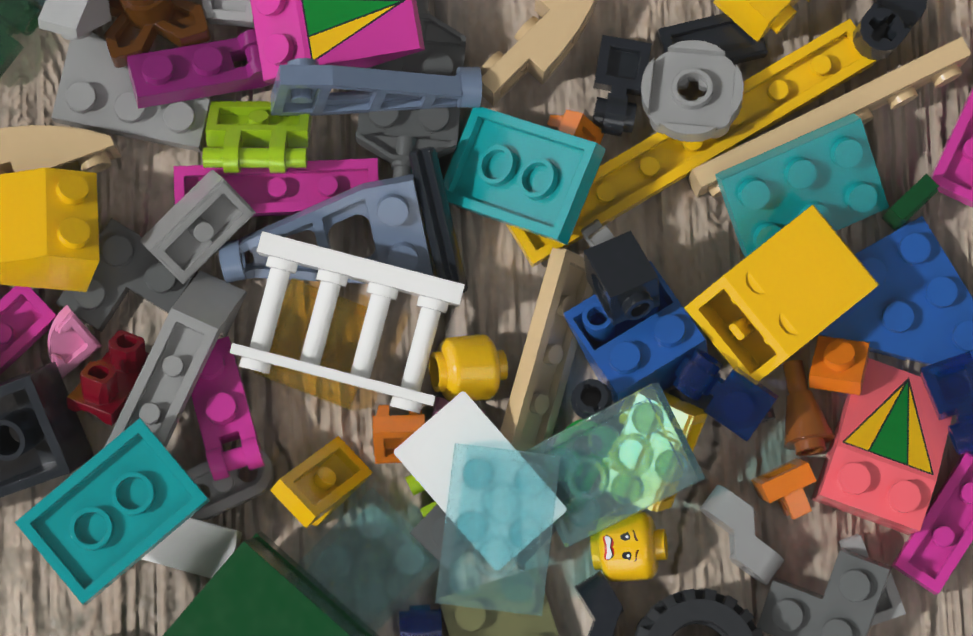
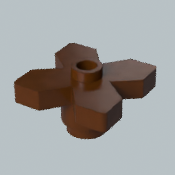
(142, 20)

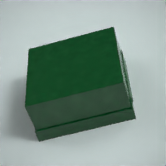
(265, 595)

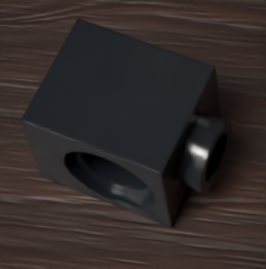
(622, 278)

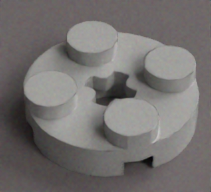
(699, 119)

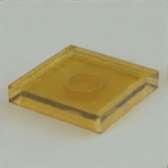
(338, 350)

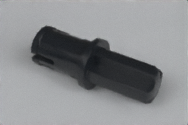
(590, 398)

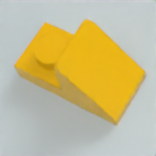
(321, 482)

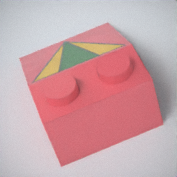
(885, 451)

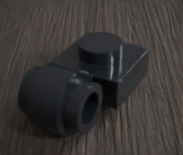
(620, 71)

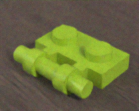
(250, 124)

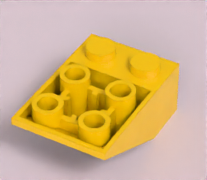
(781, 295)

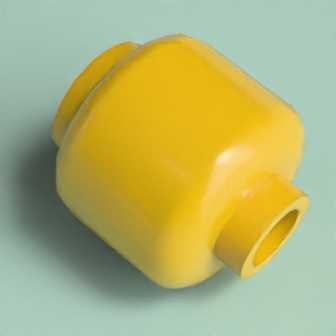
(469, 366)

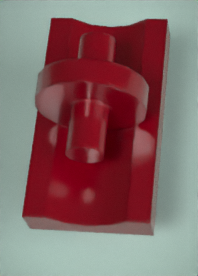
(109, 381)

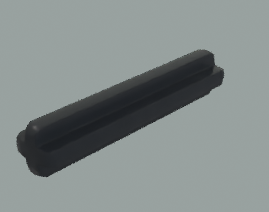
(437, 215)

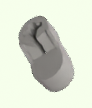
(746, 549)

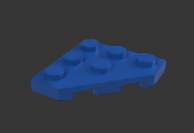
(920, 301)

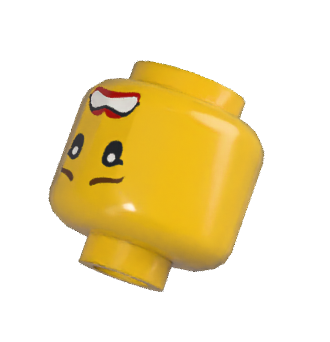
(629, 549)

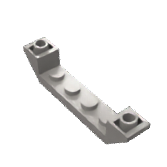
(180, 355)

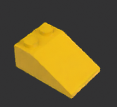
(49, 229)

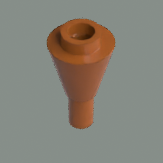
(804, 421)

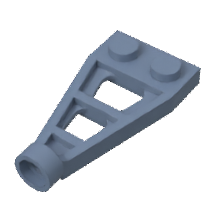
(306, 89)
(394, 219)

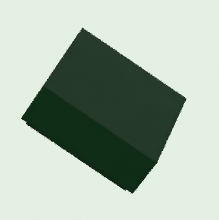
(911, 202)

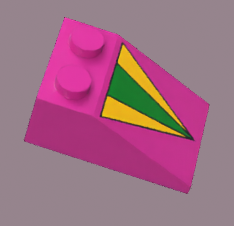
(335, 32)

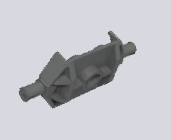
(398, 132)

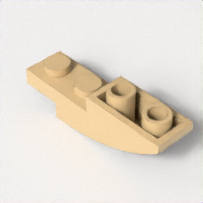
(539, 48)
(55, 147)

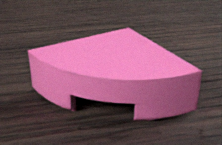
(70, 341)

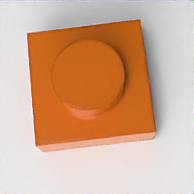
(839, 365)

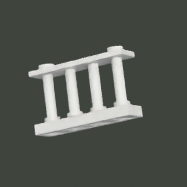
(333, 271)

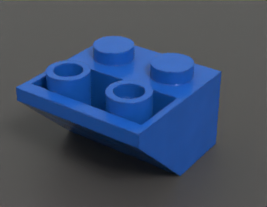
(635, 350)

